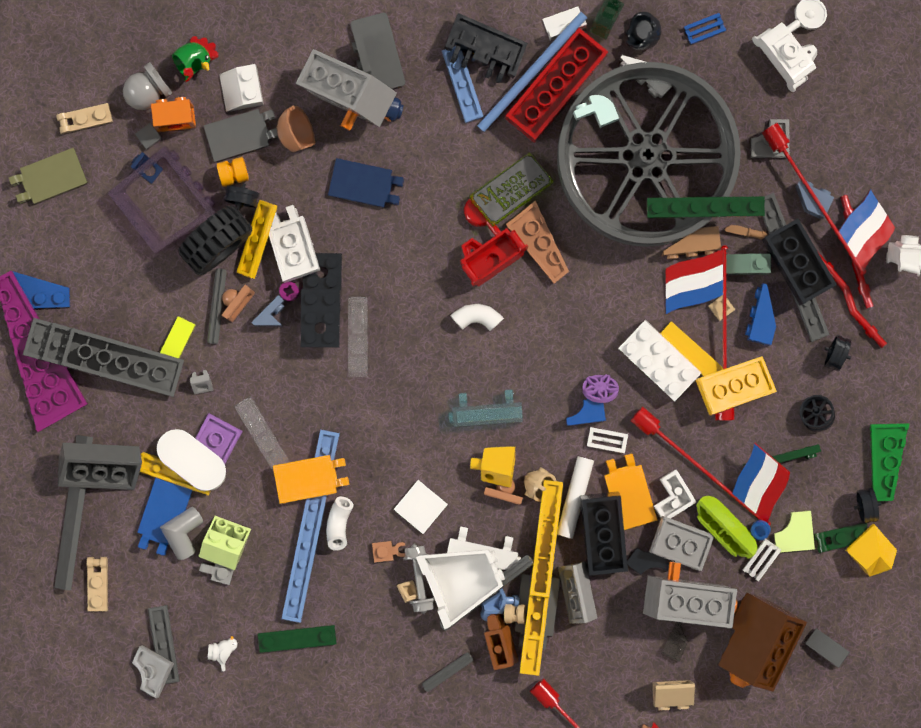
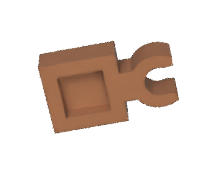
(384, 551)

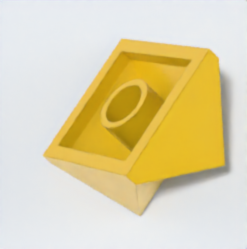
(873, 551)

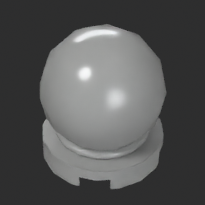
(144, 88)

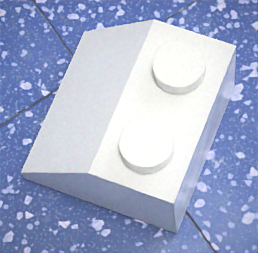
(241, 88)

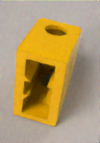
(496, 465)

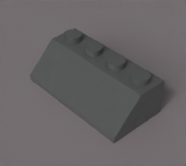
(99, 466)

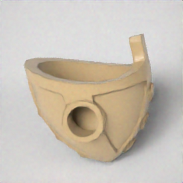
(534, 483)

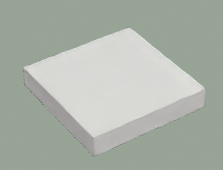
(420, 506)

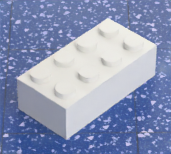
(660, 360)

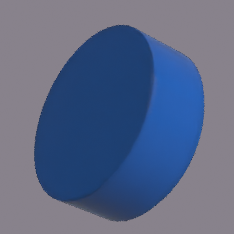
(760, 530)

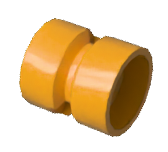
(232, 171)

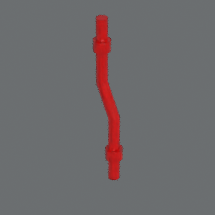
(863, 288)
(870, 331)

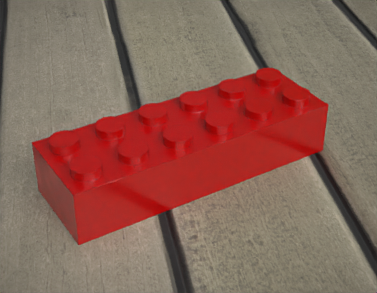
(556, 85)

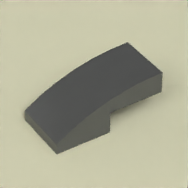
(827, 648)

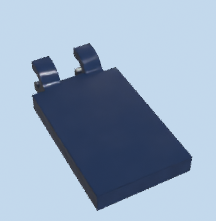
(363, 183)

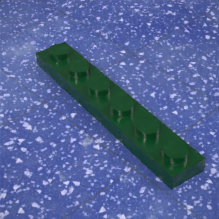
(706, 207)

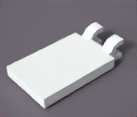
(293, 246)

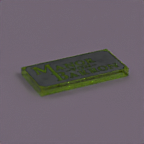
(511, 189)

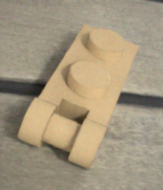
(85, 118)
(97, 584)

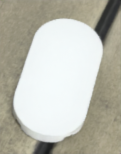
(191, 460)

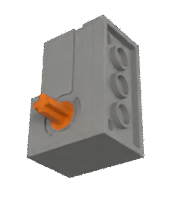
(346, 88)
(689, 600)

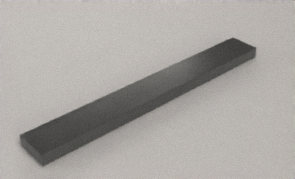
(810, 310)
(71, 531)

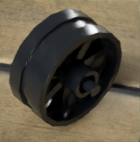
(241, 196)
(837, 353)
(817, 413)
(867, 505)

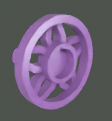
(600, 388)

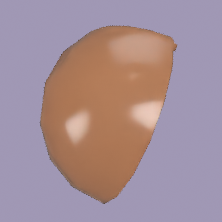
(295, 129)

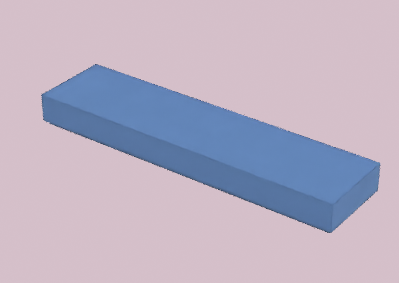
(463, 87)

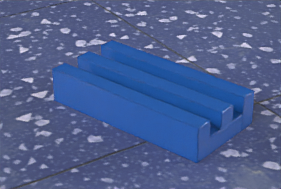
(719, 23)

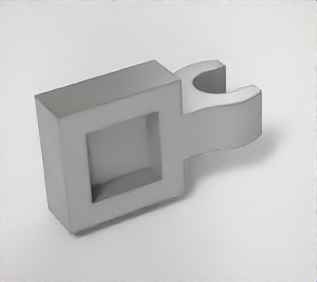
(219, 572)

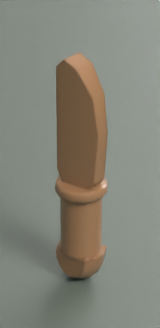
(736, 229)

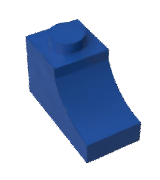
(589, 413)

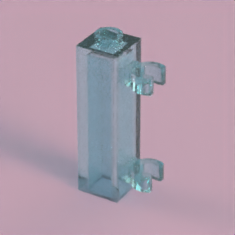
(486, 414)

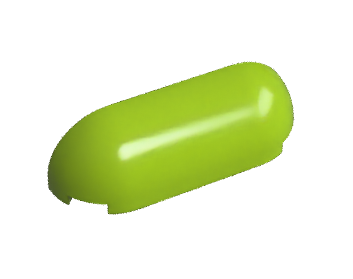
(726, 527)

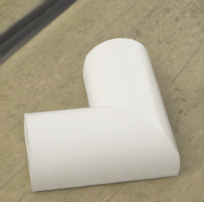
(679, 496)

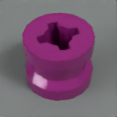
(289, 294)

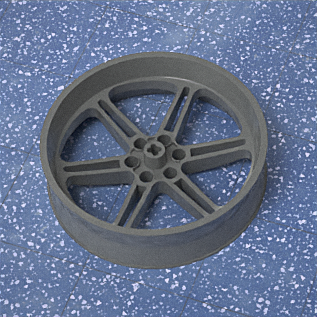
(681, 81)

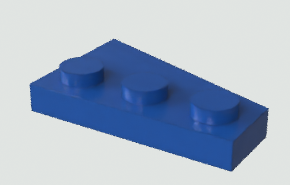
(44, 293)

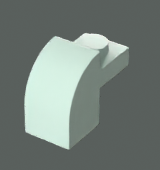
(600, 107)

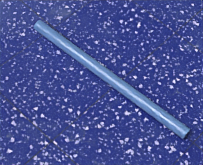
(532, 71)

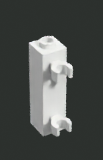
(505, 556)

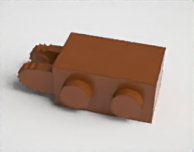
(500, 643)

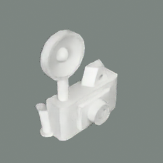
(785, 51)
(905, 254)

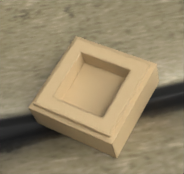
(717, 308)

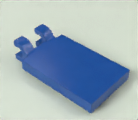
(164, 504)

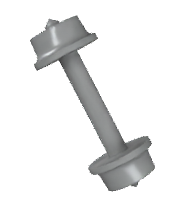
(423, 603)

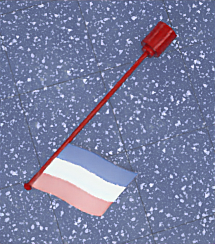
(863, 229)
(696, 283)
(757, 484)

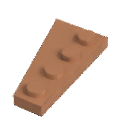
(542, 247)

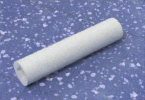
(572, 503)

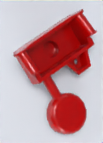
(492, 256)

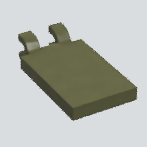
(50, 177)

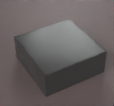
(148, 136)

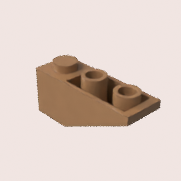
(701, 240)

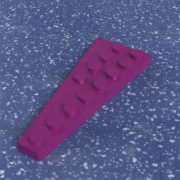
(47, 385)

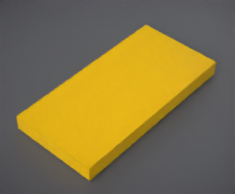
(735, 385)

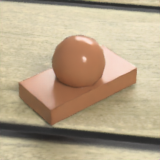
(236, 301)
(504, 493)

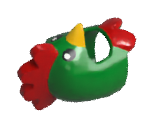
(194, 56)

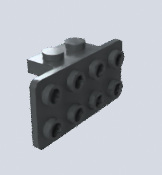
(377, 49)

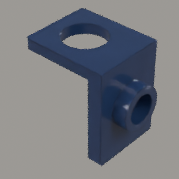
(141, 159)

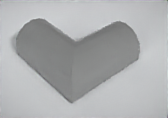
(177, 529)

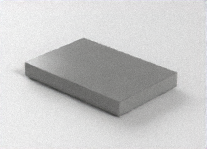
(681, 543)

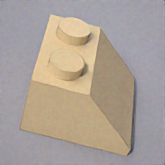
(673, 694)

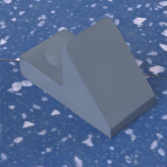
(265, 317)

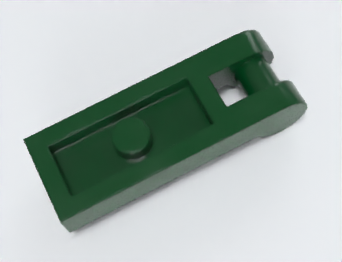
(839, 537)

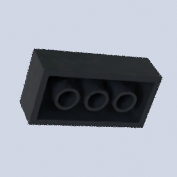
(799, 262)
(604, 533)

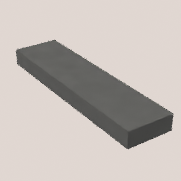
(163, 638)

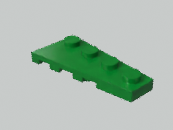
(886, 457)

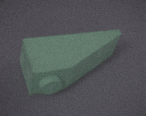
(748, 264)

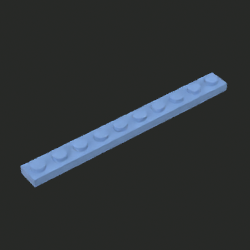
(308, 539)

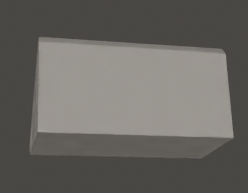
(577, 593)

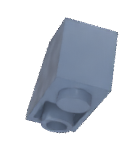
(808, 202)

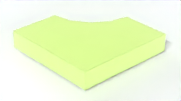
(797, 534)

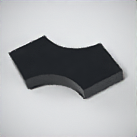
(642, 561)

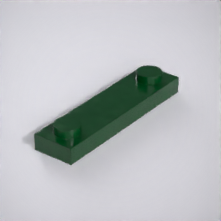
(808, 452)
(297, 638)

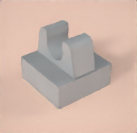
(201, 383)

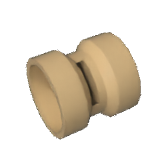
(515, 613)

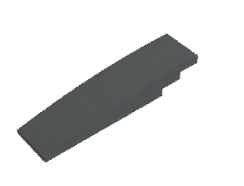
(103, 357)

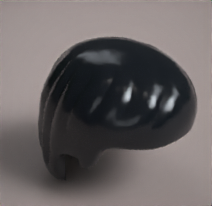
(643, 31)

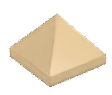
(408, 591)

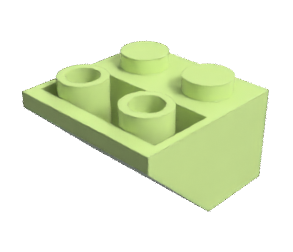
(224, 542)

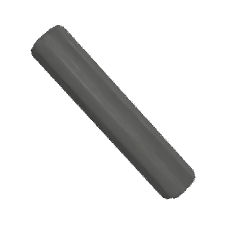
(447, 672)

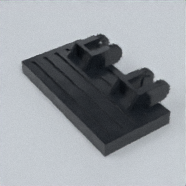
(486, 45)

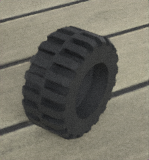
(215, 240)

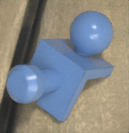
(496, 604)

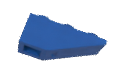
(763, 320)

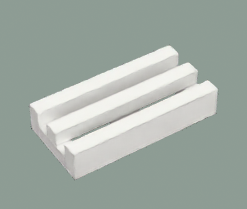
(591, 437)
(752, 573)

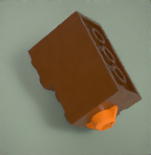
(761, 643)

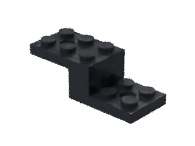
(322, 303)

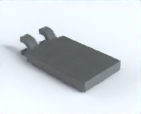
(240, 134)
(551, 609)

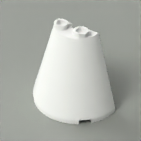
(460, 581)

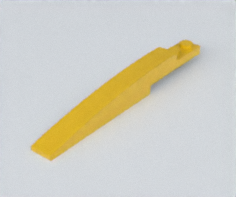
(541, 578)

